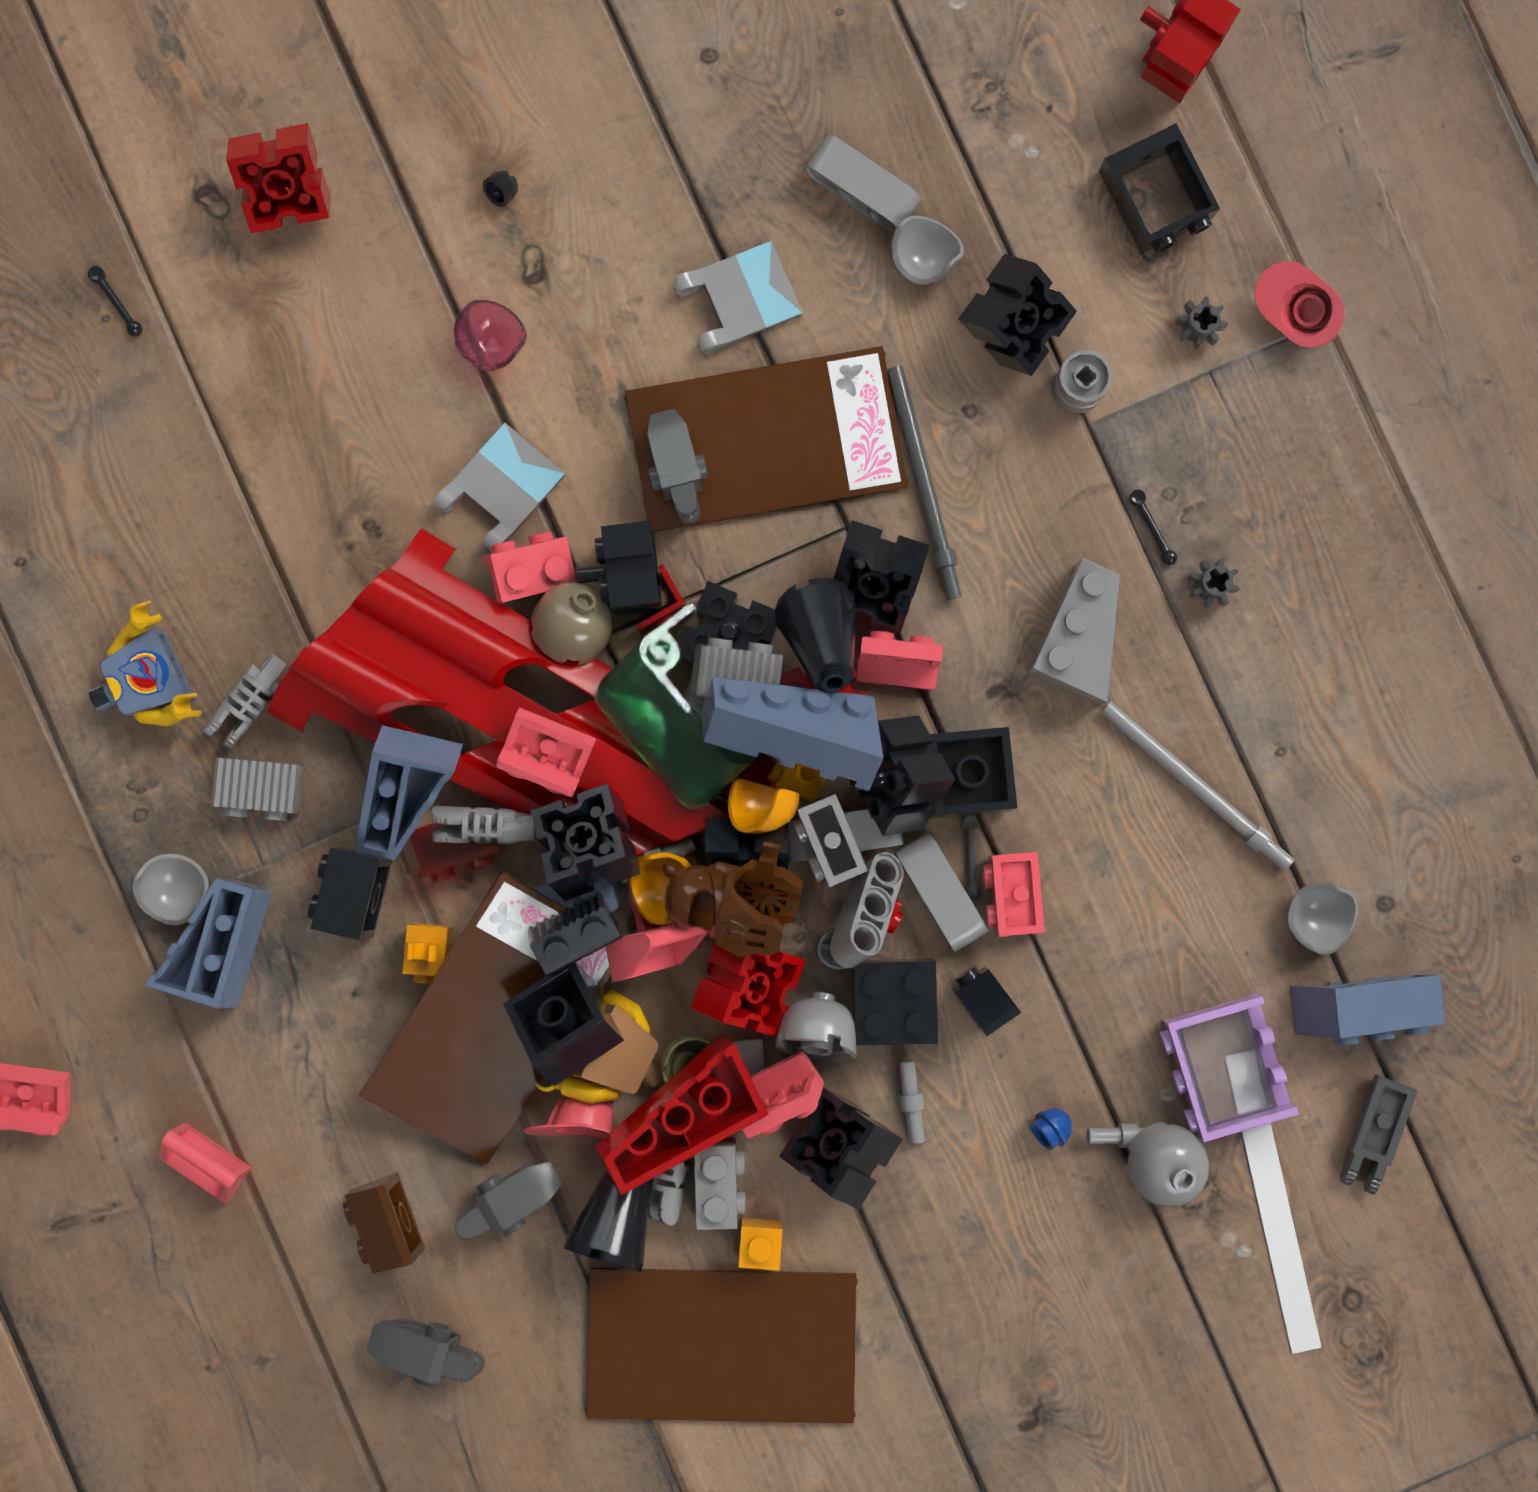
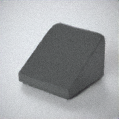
(751, 1052)

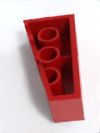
(684, 1117)

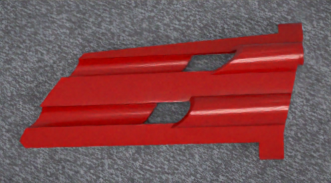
(448, 646)

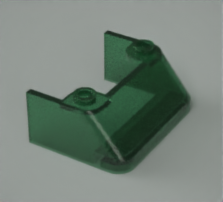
(664, 724)

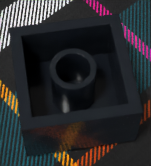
(981, 771)
(349, 893)
(895, 1002)
(563, 1023)

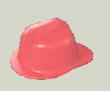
(1299, 304)
(577, 1118)

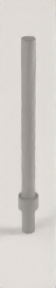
(1256, 836)

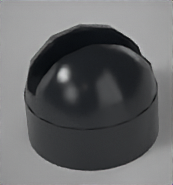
(500, 188)

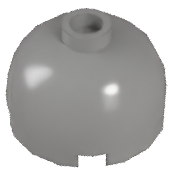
(819, 1029)
(1167, 1164)

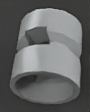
(1082, 381)

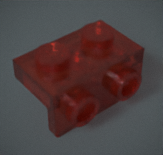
(441, 858)

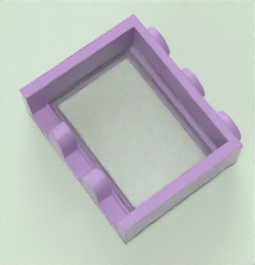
(1227, 1068)

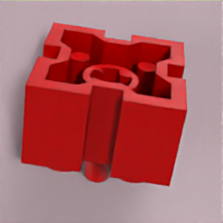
(1185, 43)
(278, 178)
(748, 988)

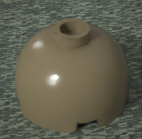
(572, 623)

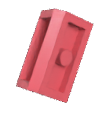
(651, 950)
(203, 1161)

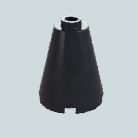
(820, 630)
(612, 1226)

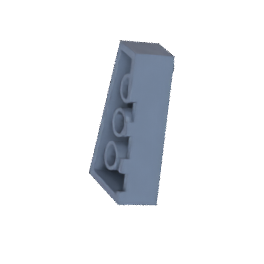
(796, 726)

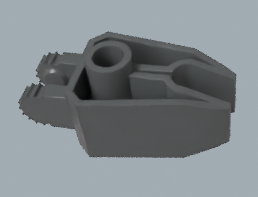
(676, 466)
(508, 1200)
(424, 1351)

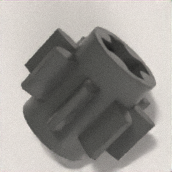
(1210, 317)
(1218, 592)

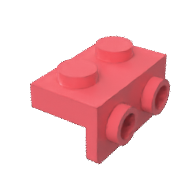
(530, 567)
(899, 662)
(545, 752)
(1014, 894)
(787, 1092)
(34, 1099)

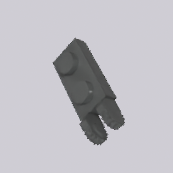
(1378, 1131)

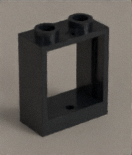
(1170, 143)

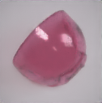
(488, 334)

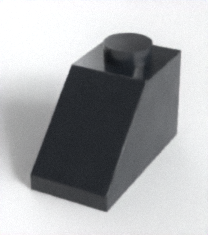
(984, 999)

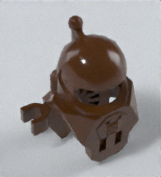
(736, 903)

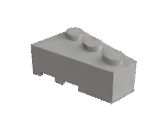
(1081, 634)

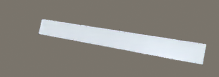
(1281, 1239)

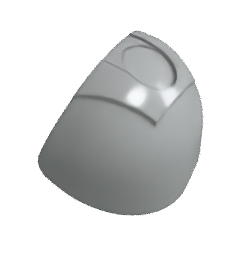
(925, 250)
(170, 888)
(1323, 916)

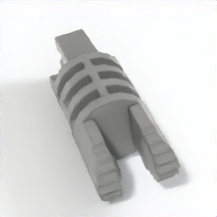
(247, 699)
(481, 825)
(667, 1194)

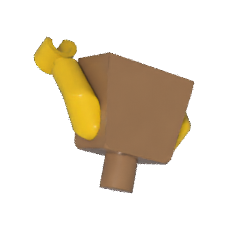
(621, 1067)

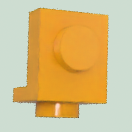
(800, 780)

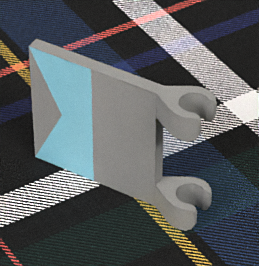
(746, 293)
(504, 479)

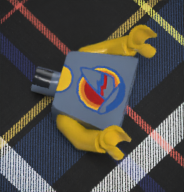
(144, 674)

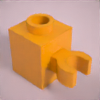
(426, 950)

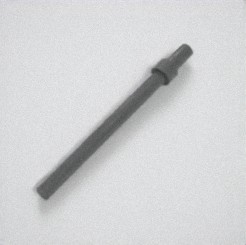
(943, 558)

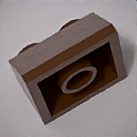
(384, 1224)

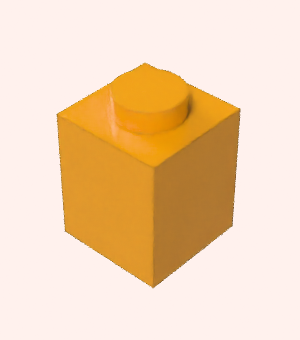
(760, 1244)

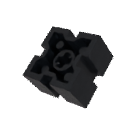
(1017, 314)
(626, 569)
(881, 574)
(728, 621)
(906, 778)
(585, 842)
(737, 848)
(841, 1149)

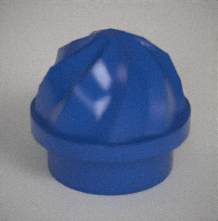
(1052, 1128)

